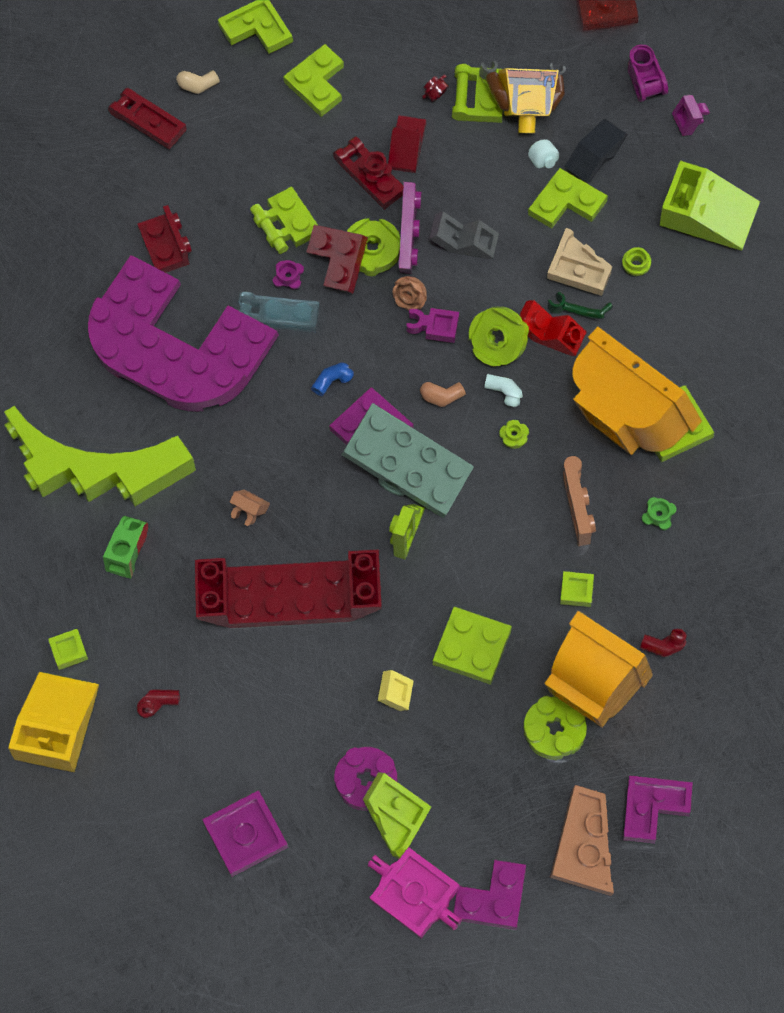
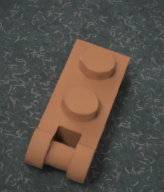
(578, 499)

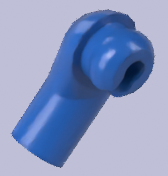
(330, 374)

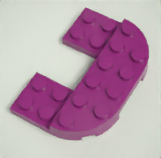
(185, 377)

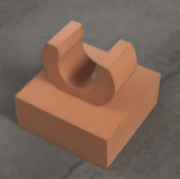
(250, 504)

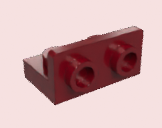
(164, 242)

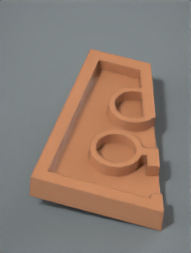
(583, 844)

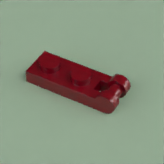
(148, 118)
(384, 190)

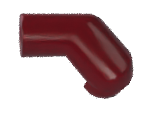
(667, 646)
(155, 700)

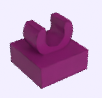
(689, 114)

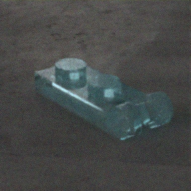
(281, 312)

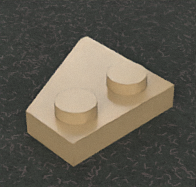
(579, 266)

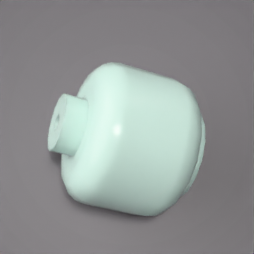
(543, 154)

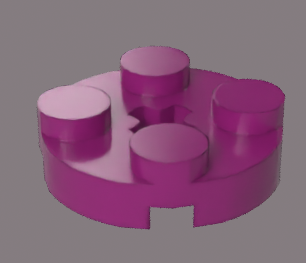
(358, 762)

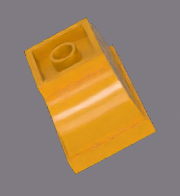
(630, 401)
(596, 670)

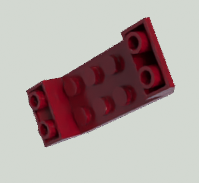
(288, 591)

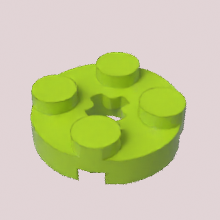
(388, 249)
(483, 341)
(538, 733)

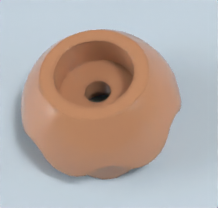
(409, 293)

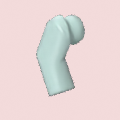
(507, 386)

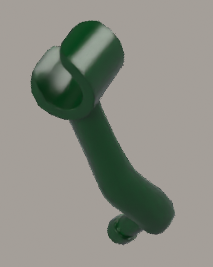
(577, 309)

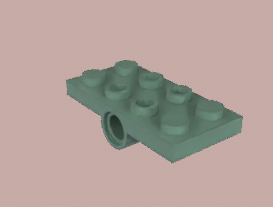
(407, 461)

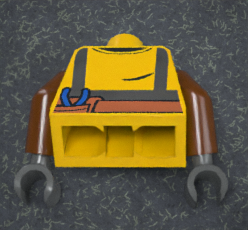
(525, 92)

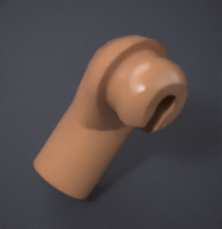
(440, 396)

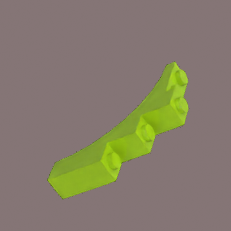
(134, 474)

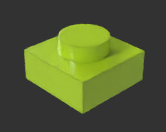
(577, 589)
(68, 649)

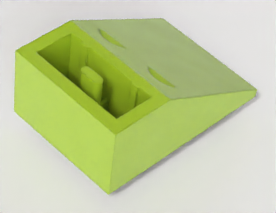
(708, 207)

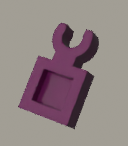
(439, 324)

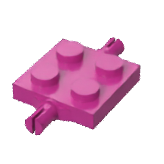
(414, 892)

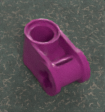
(648, 77)

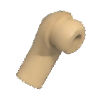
(196, 83)

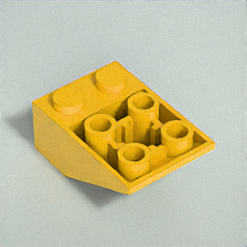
(53, 722)

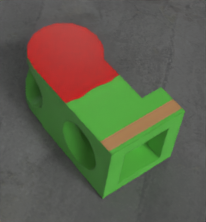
(125, 546)

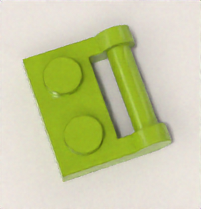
(485, 105)

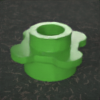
(659, 505)

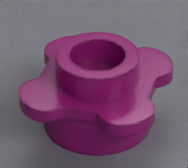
(288, 267)

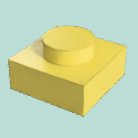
(395, 690)

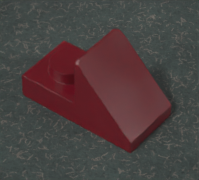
(406, 143)

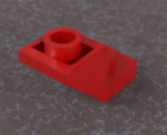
(556, 332)

